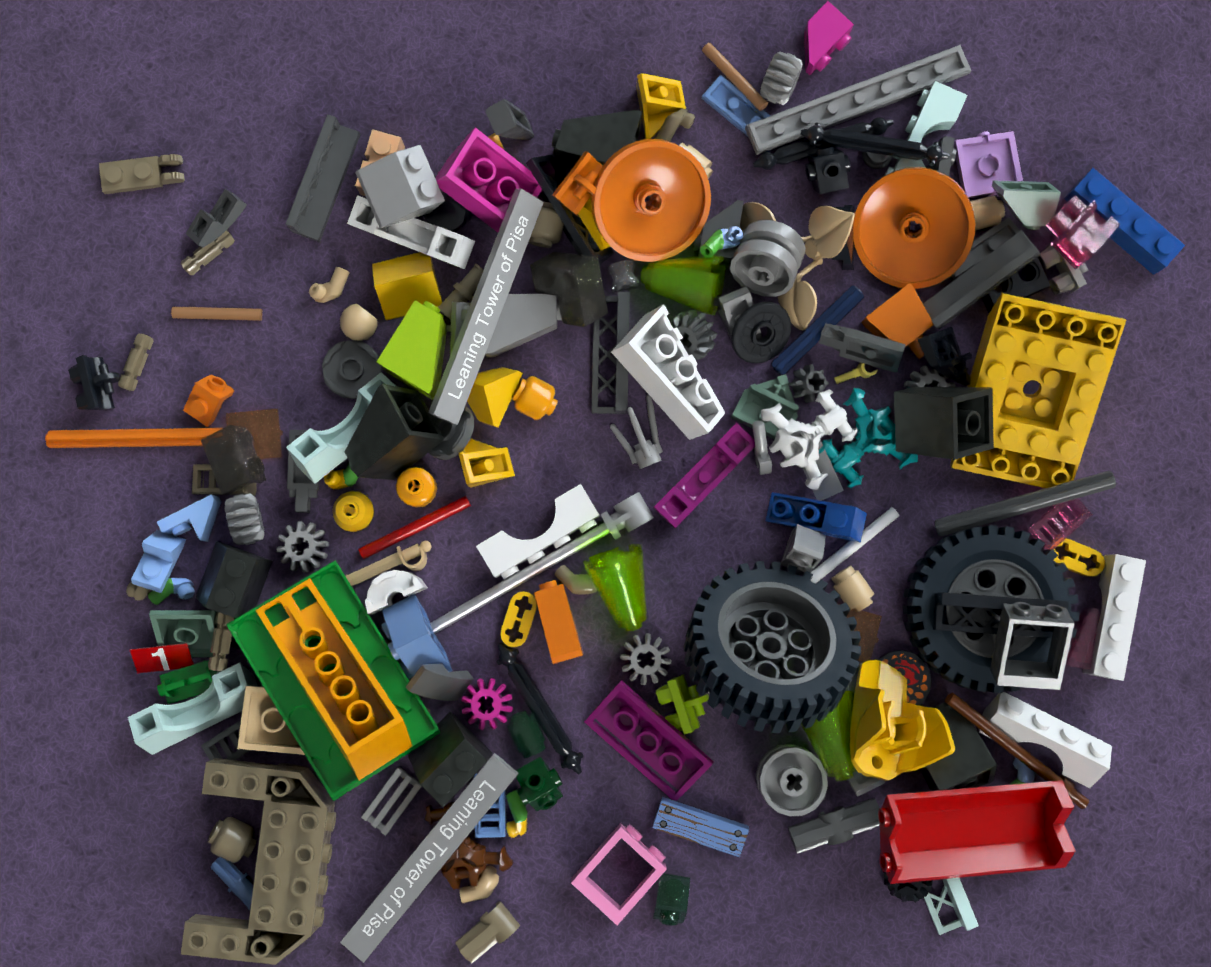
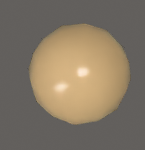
(357, 323)

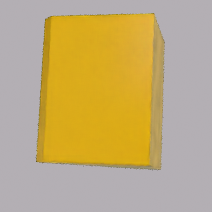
(404, 281)

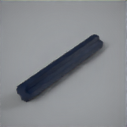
(812, 334)

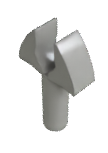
(760, 450)

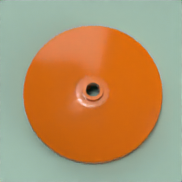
(676, 205)
(909, 256)

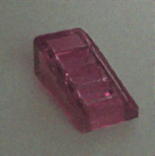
(1077, 511)
(1082, 645)

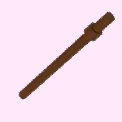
(1014, 748)

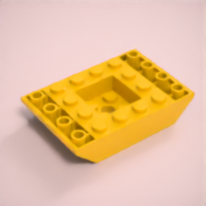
(1070, 356)

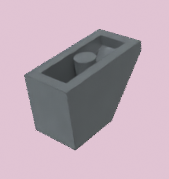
(724, 220)

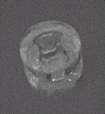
(623, 275)

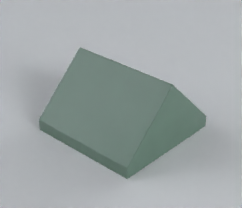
(185, 626)

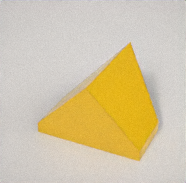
(657, 100)
(492, 394)
(485, 463)

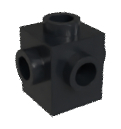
(828, 169)

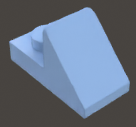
(199, 514)
(158, 560)

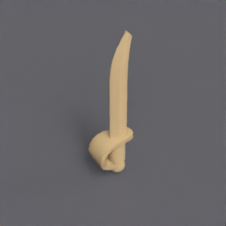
(391, 561)

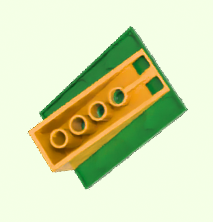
(333, 679)

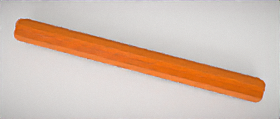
(127, 437)

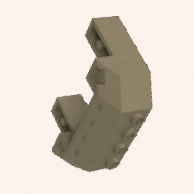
(288, 865)

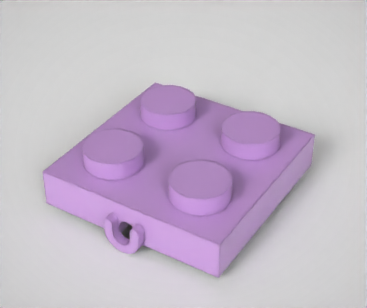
(986, 160)

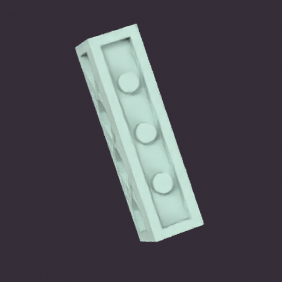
(960, 903)

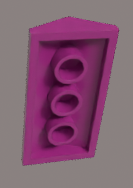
(650, 738)

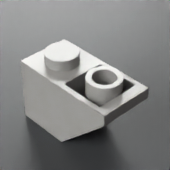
(804, 549)

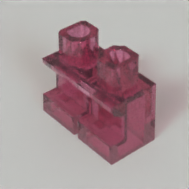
(1080, 231)

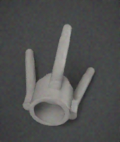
(646, 453)

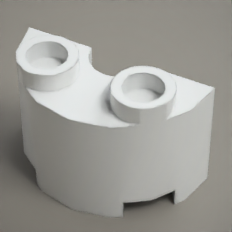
(387, 585)

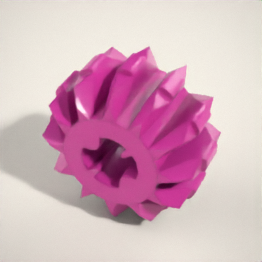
(497, 704)

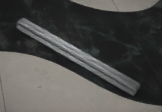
(1025, 503)

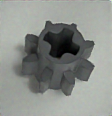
(801, 383)

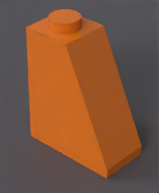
(558, 622)

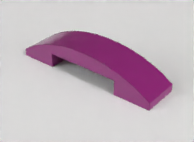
(705, 475)

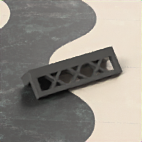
(322, 179)
(981, 279)
(621, 374)

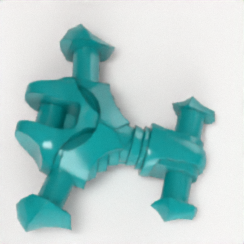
(874, 435)

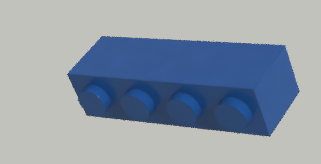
(1138, 231)

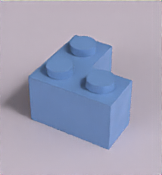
(412, 636)

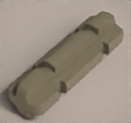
(205, 254)
(135, 362)
(220, 643)

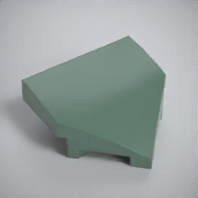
(764, 397)

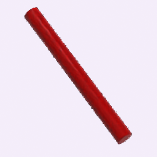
(414, 527)

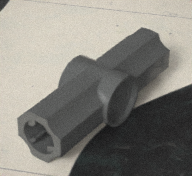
(835, 826)

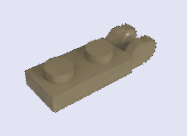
(139, 173)

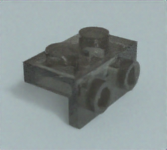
(233, 458)

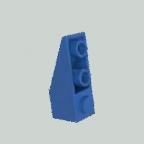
(824, 517)

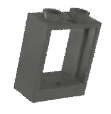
(1031, 673)

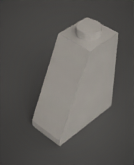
(523, 320)

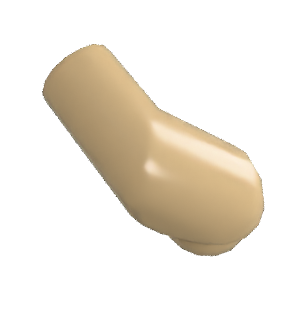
(332, 289)
(485, 887)

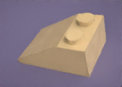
(263, 726)

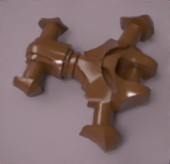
(469, 857)

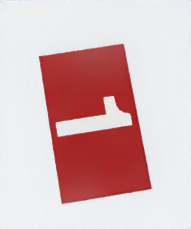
(161, 658)

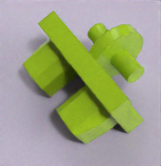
(686, 701)

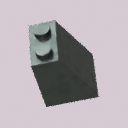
(595, 134)
(944, 421)
(392, 434)
(233, 580)
(448, 759)
(968, 765)

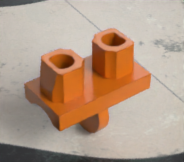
(579, 183)

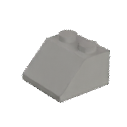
(400, 186)

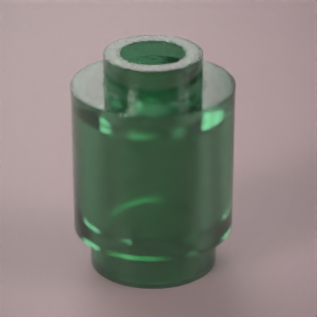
(526, 734)

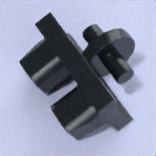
(96, 383)

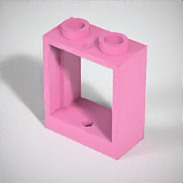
(601, 898)

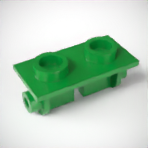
(186, 682)

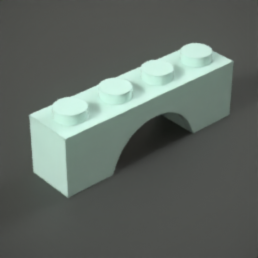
(938, 111)
(322, 451)
(169, 724)

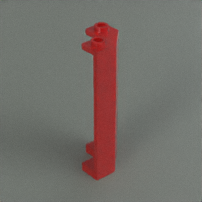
(975, 831)

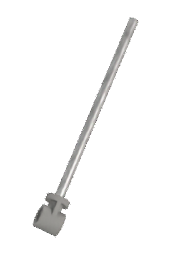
(629, 515)

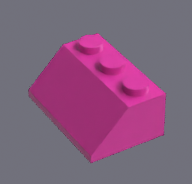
(484, 178)

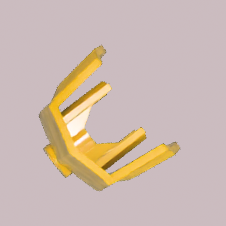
(889, 732)

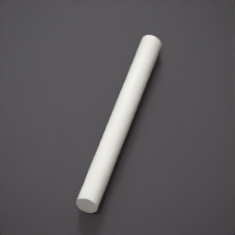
(852, 546)

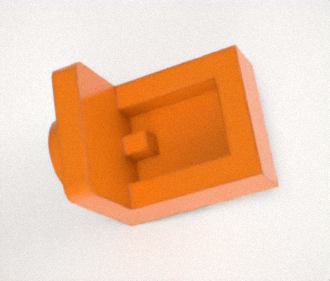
(207, 399)

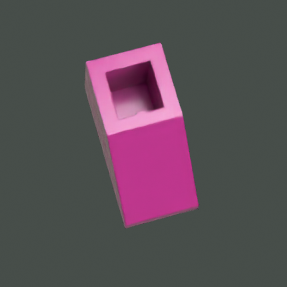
(823, 35)

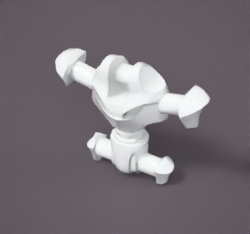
(800, 440)

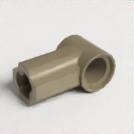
(491, 928)

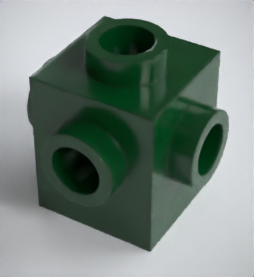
(539, 785)

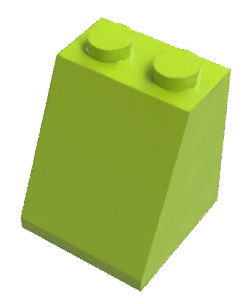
(417, 349)

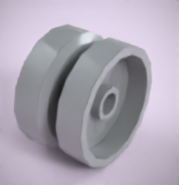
(768, 258)
(801, 795)

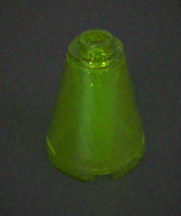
(687, 281)
(620, 584)
(832, 739)

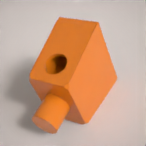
(901, 319)

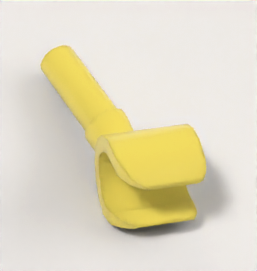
(859, 371)

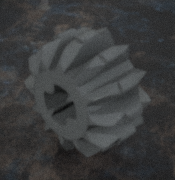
(695, 332)

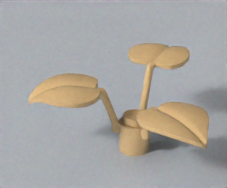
(829, 234)

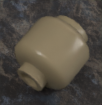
(547, 227)
(231, 839)

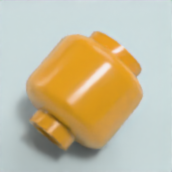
(534, 398)
(426, 490)

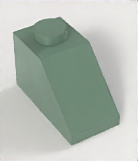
(1028, 201)

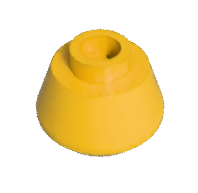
(360, 515)

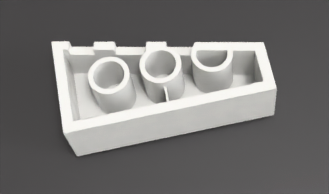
(669, 374)

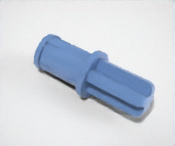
(234, 880)

